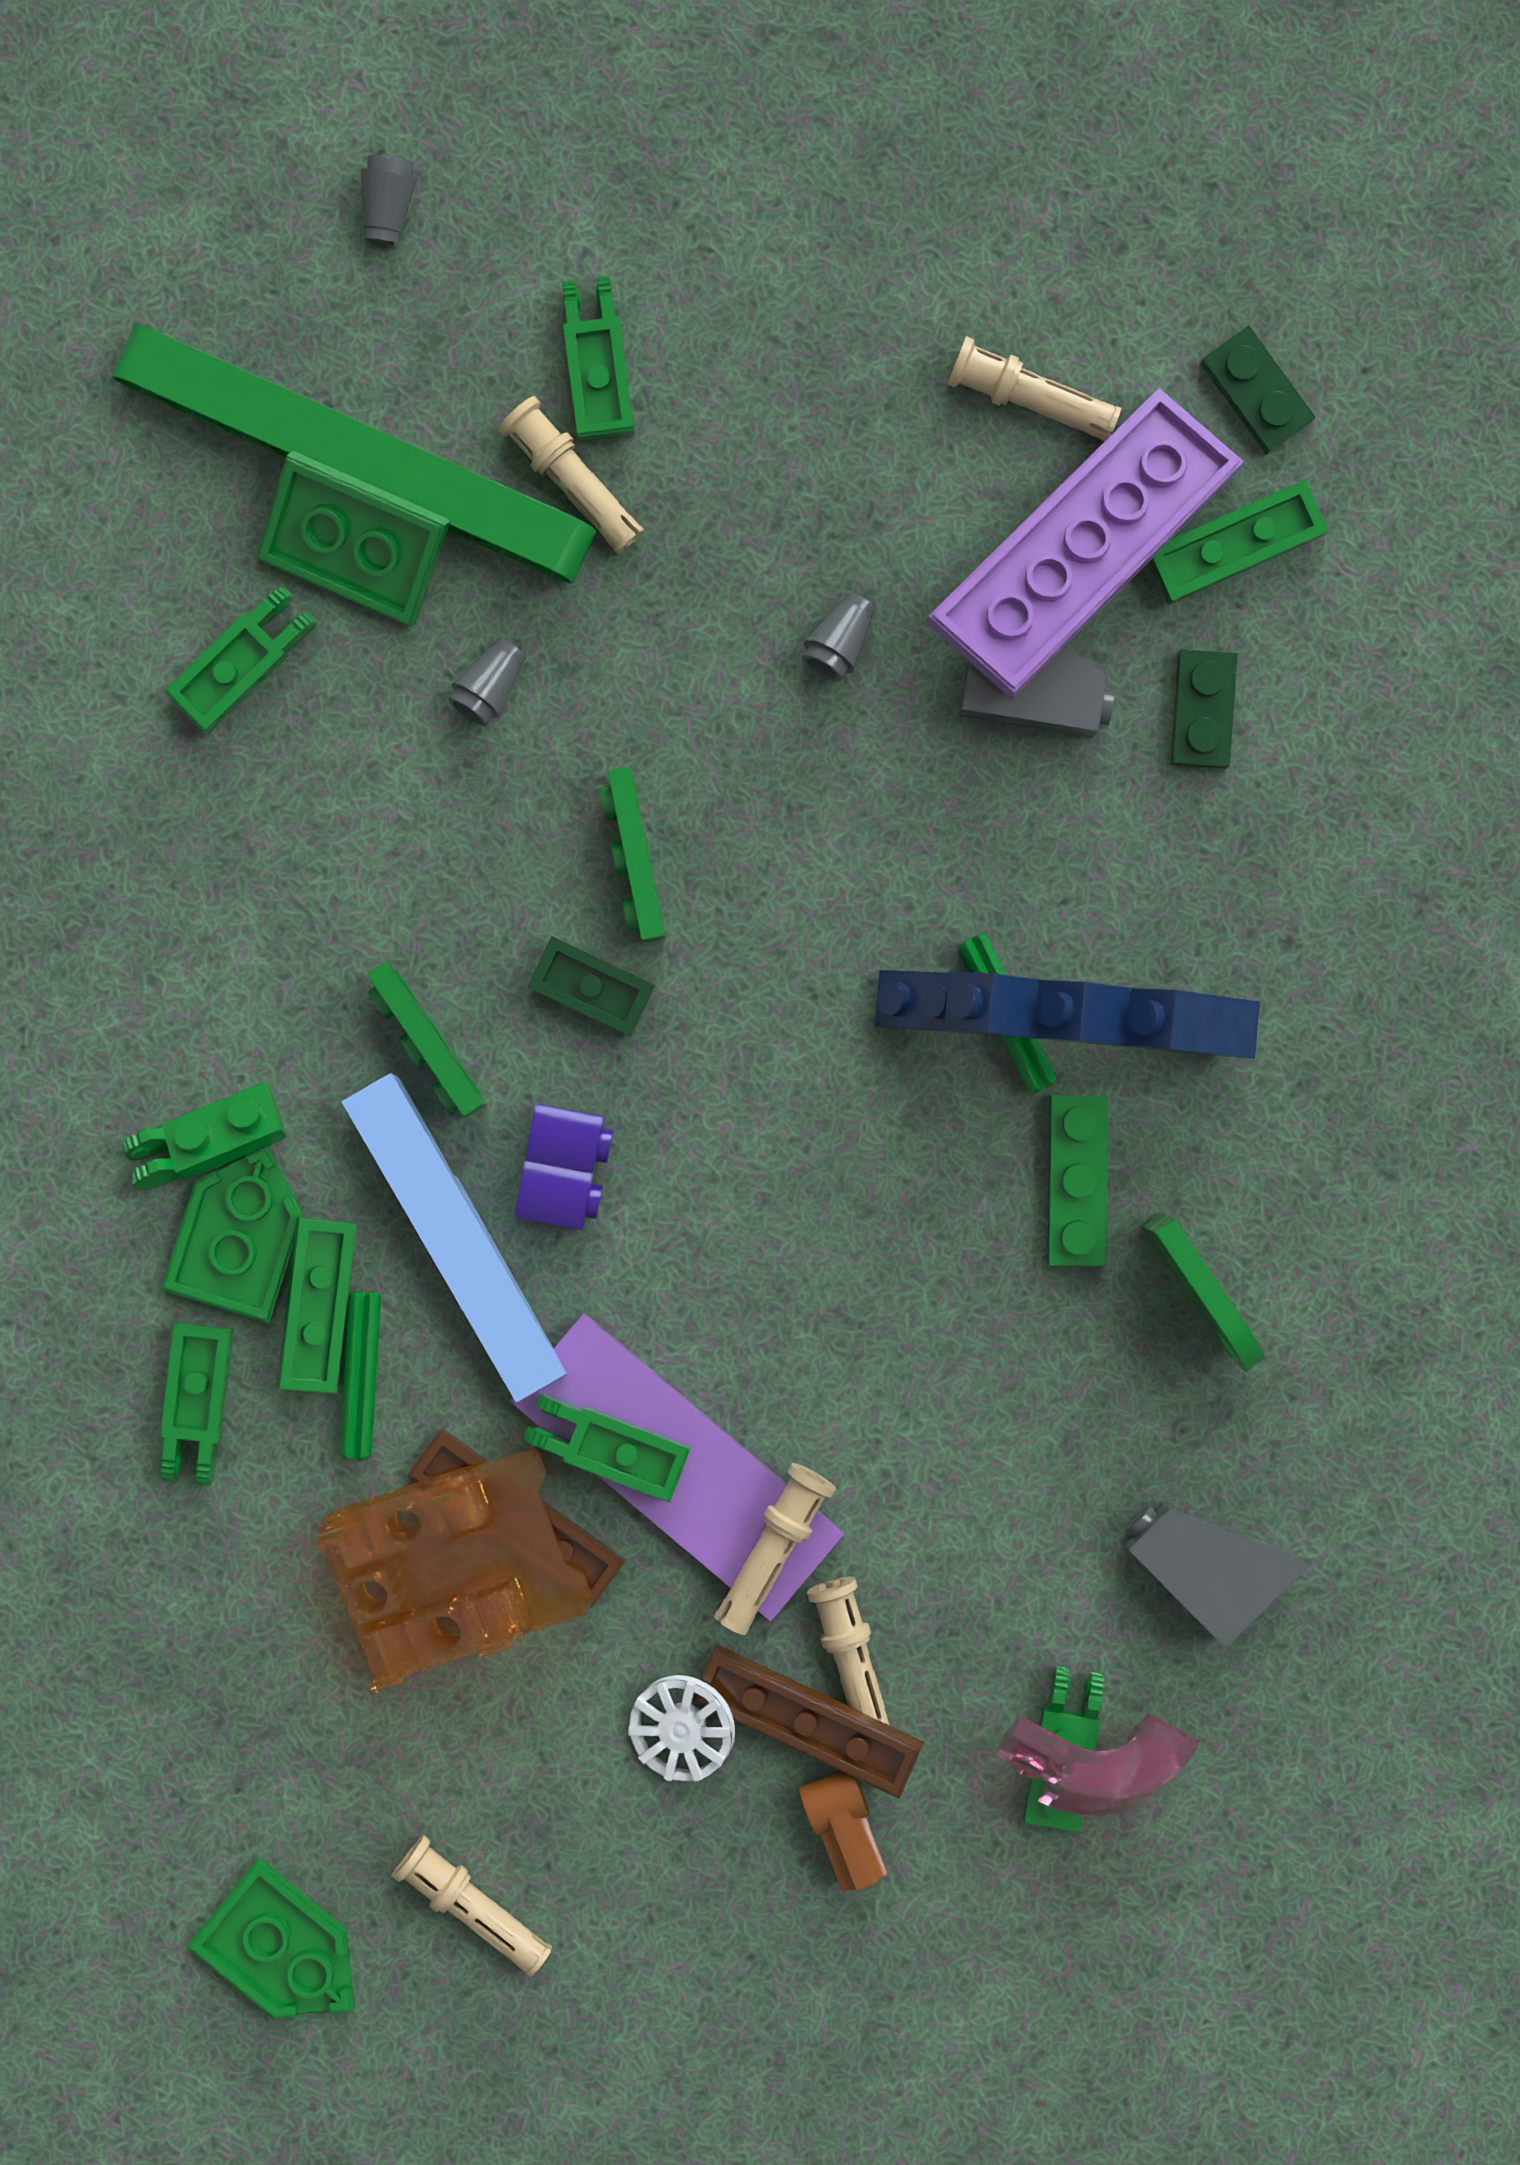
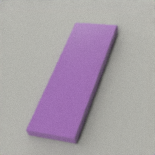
(1084, 543)
(722, 1486)

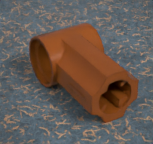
(840, 1816)

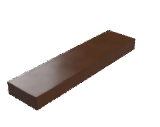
(577, 1545)
(812, 1722)

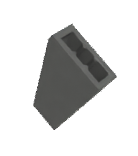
(1061, 698)
(1211, 1568)

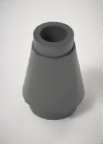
(386, 197)
(839, 638)
(487, 682)

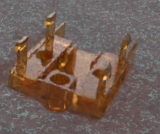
(477, 1559)

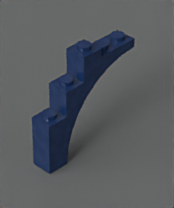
(1067, 1012)

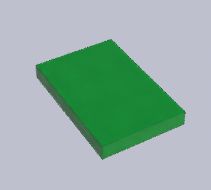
(352, 538)

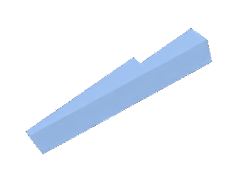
(454, 1236)

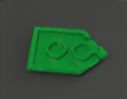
(236, 1238)
(278, 1947)

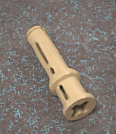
(1008, 381)
(554, 456)
(785, 1526)
(847, 1638)
(451, 1891)

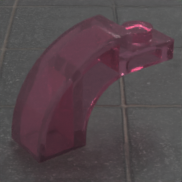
(1098, 1781)

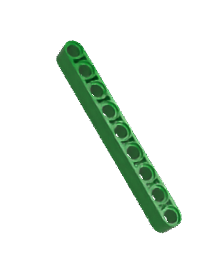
(290, 422)

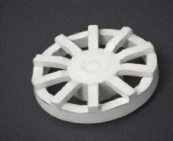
(681, 1728)

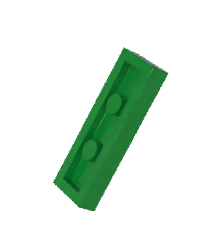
(1238, 541)
(632, 855)
(424, 1040)
(1077, 1180)
(316, 1305)

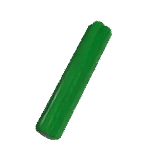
(1025, 1052)
(360, 1375)

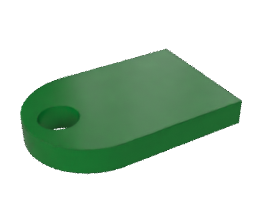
(1203, 1290)

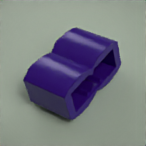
(562, 1166)

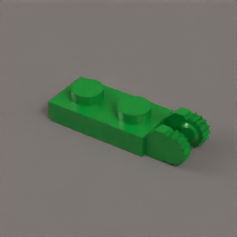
(597, 367)
(237, 662)
(206, 1137)
(195, 1397)
(613, 1448)
(1073, 1727)

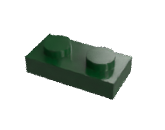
(1257, 390)
(1204, 708)
(591, 986)

